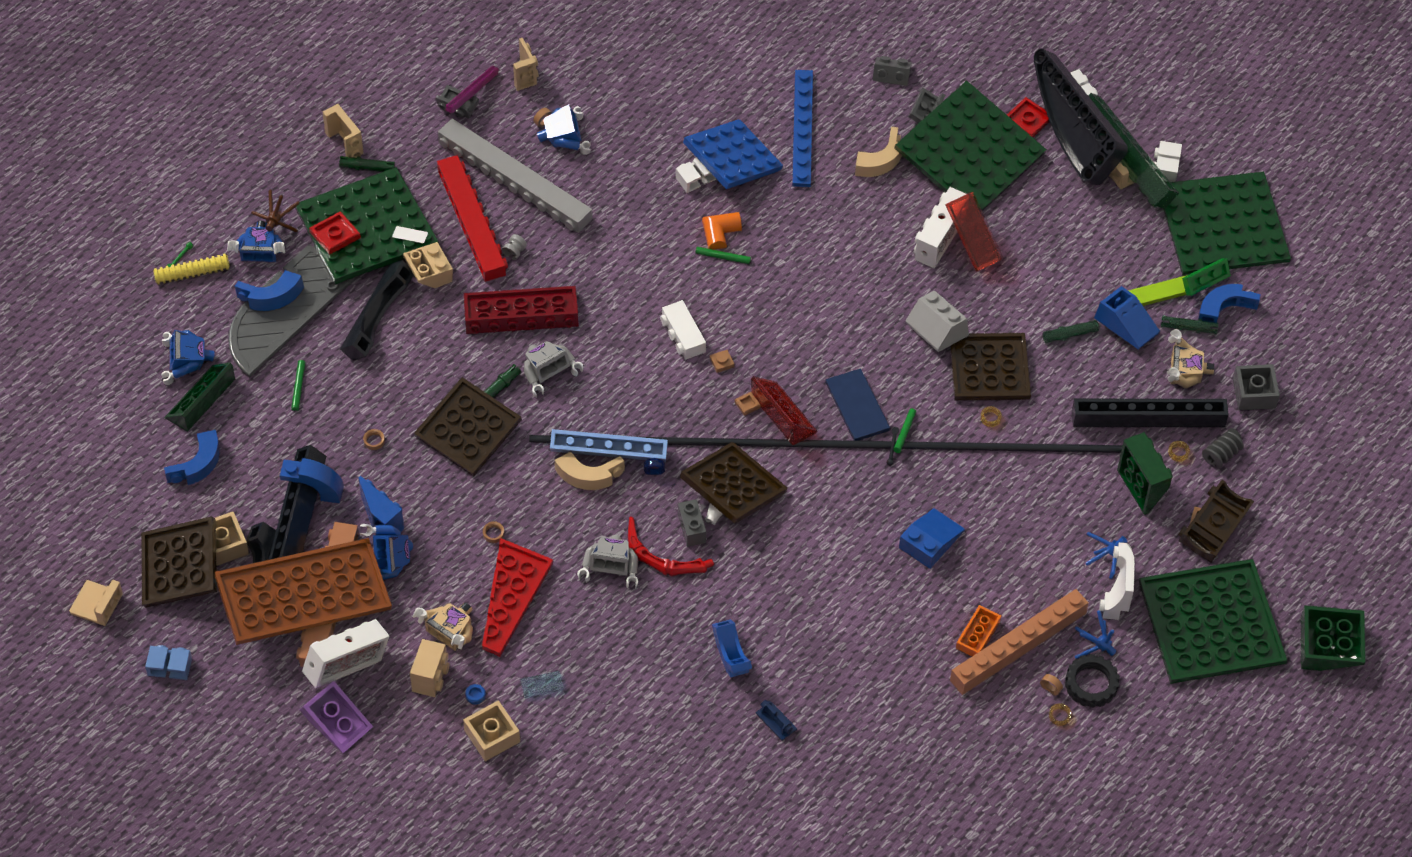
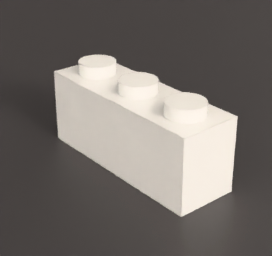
(683, 330)

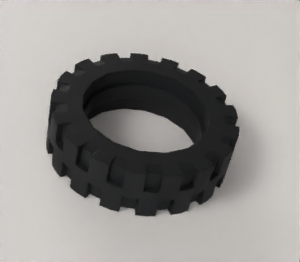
(1087, 698)

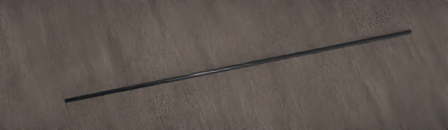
(877, 444)

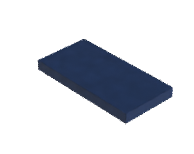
(857, 405)

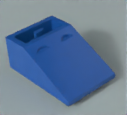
(1127, 318)
(379, 507)

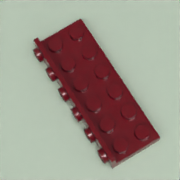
(521, 309)

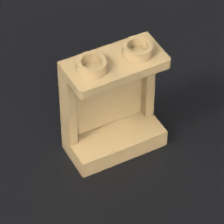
(337, 122)

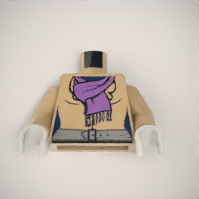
(1186, 362)
(448, 624)

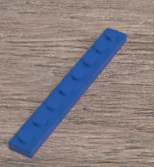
(802, 128)

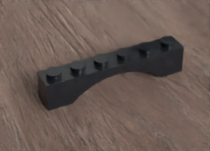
(363, 331)

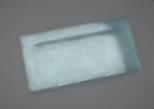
(542, 684)

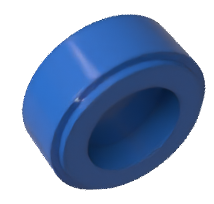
(475, 694)

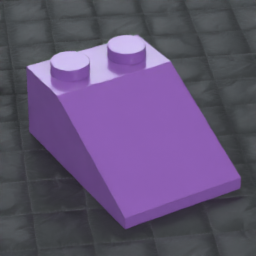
(336, 717)

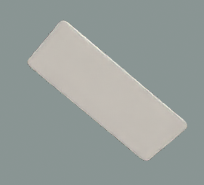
(410, 234)

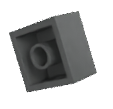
(1256, 387)

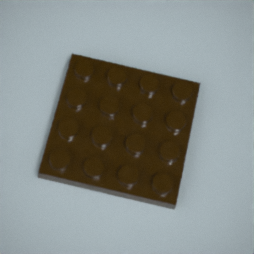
(990, 367)
(468, 426)
(733, 482)
(178, 562)

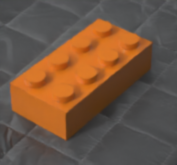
(978, 631)

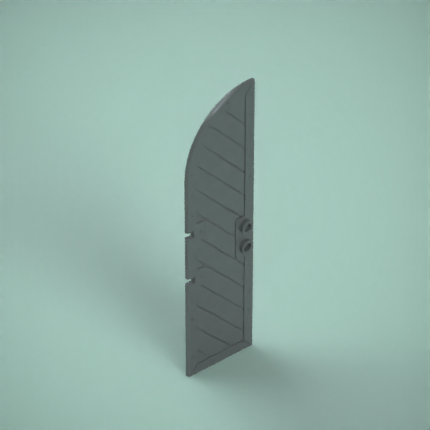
(261, 334)

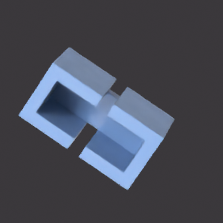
(162, 659)

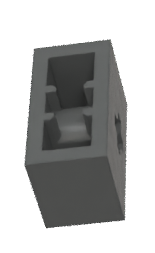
(691, 523)

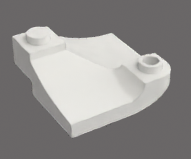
(1121, 593)

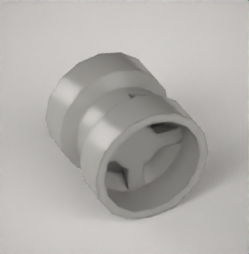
(515, 245)

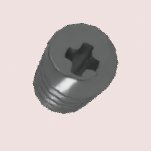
(1223, 448)

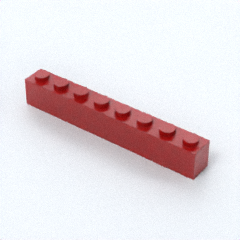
(471, 218)

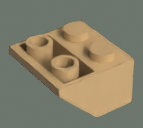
(430, 265)

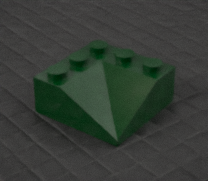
(1143, 471)
(1332, 638)

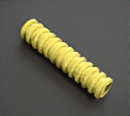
(191, 269)

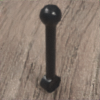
(895, 431)

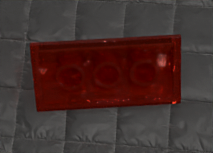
(974, 231)
(782, 410)

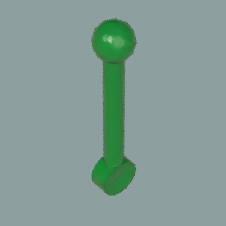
(189, 245)

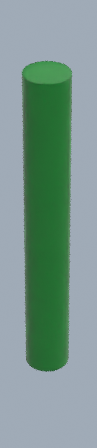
(723, 255)
(298, 385)
(904, 431)

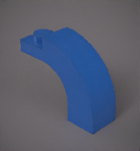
(273, 296)
(1224, 297)
(200, 465)
(315, 474)
(730, 649)

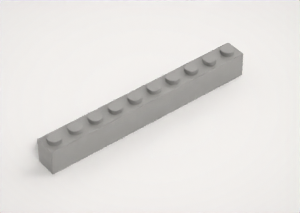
(515, 175)

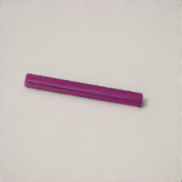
(472, 89)

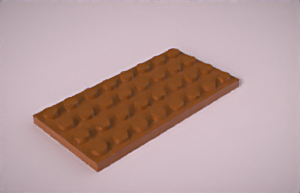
(302, 591)

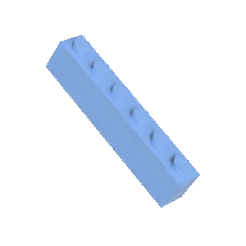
(608, 445)

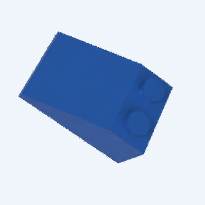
(930, 537)

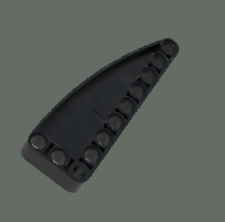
(1078, 124)

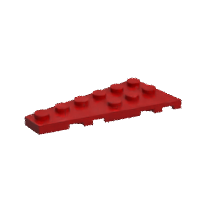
(514, 586)

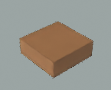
(747, 403)

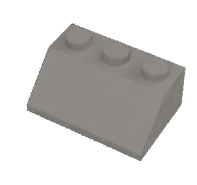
(937, 321)

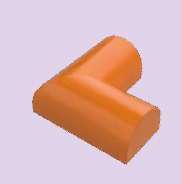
(717, 225)

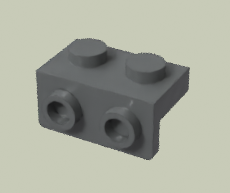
(891, 70)
(924, 105)
(465, 110)

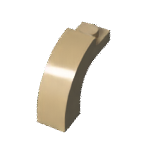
(880, 162)
(588, 477)

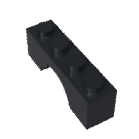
(260, 541)

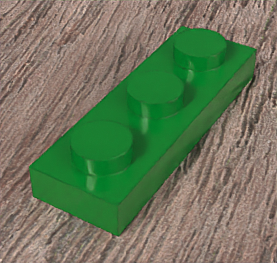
(1206, 277)

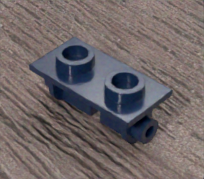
(775, 720)

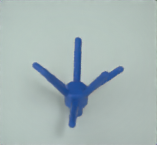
(1104, 551)
(1102, 643)

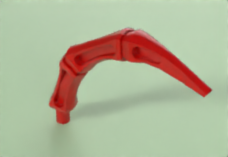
(664, 565)

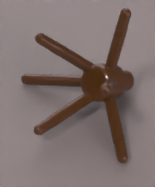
(274, 217)

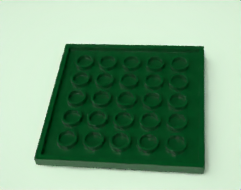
(970, 146)
(375, 210)
(1226, 220)
(1212, 621)

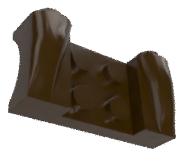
(1215, 521)

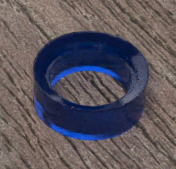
(654, 463)

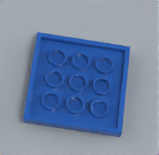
(732, 154)

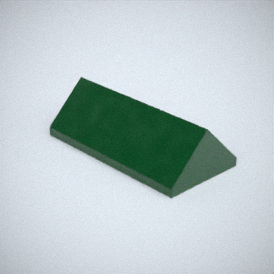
(201, 396)

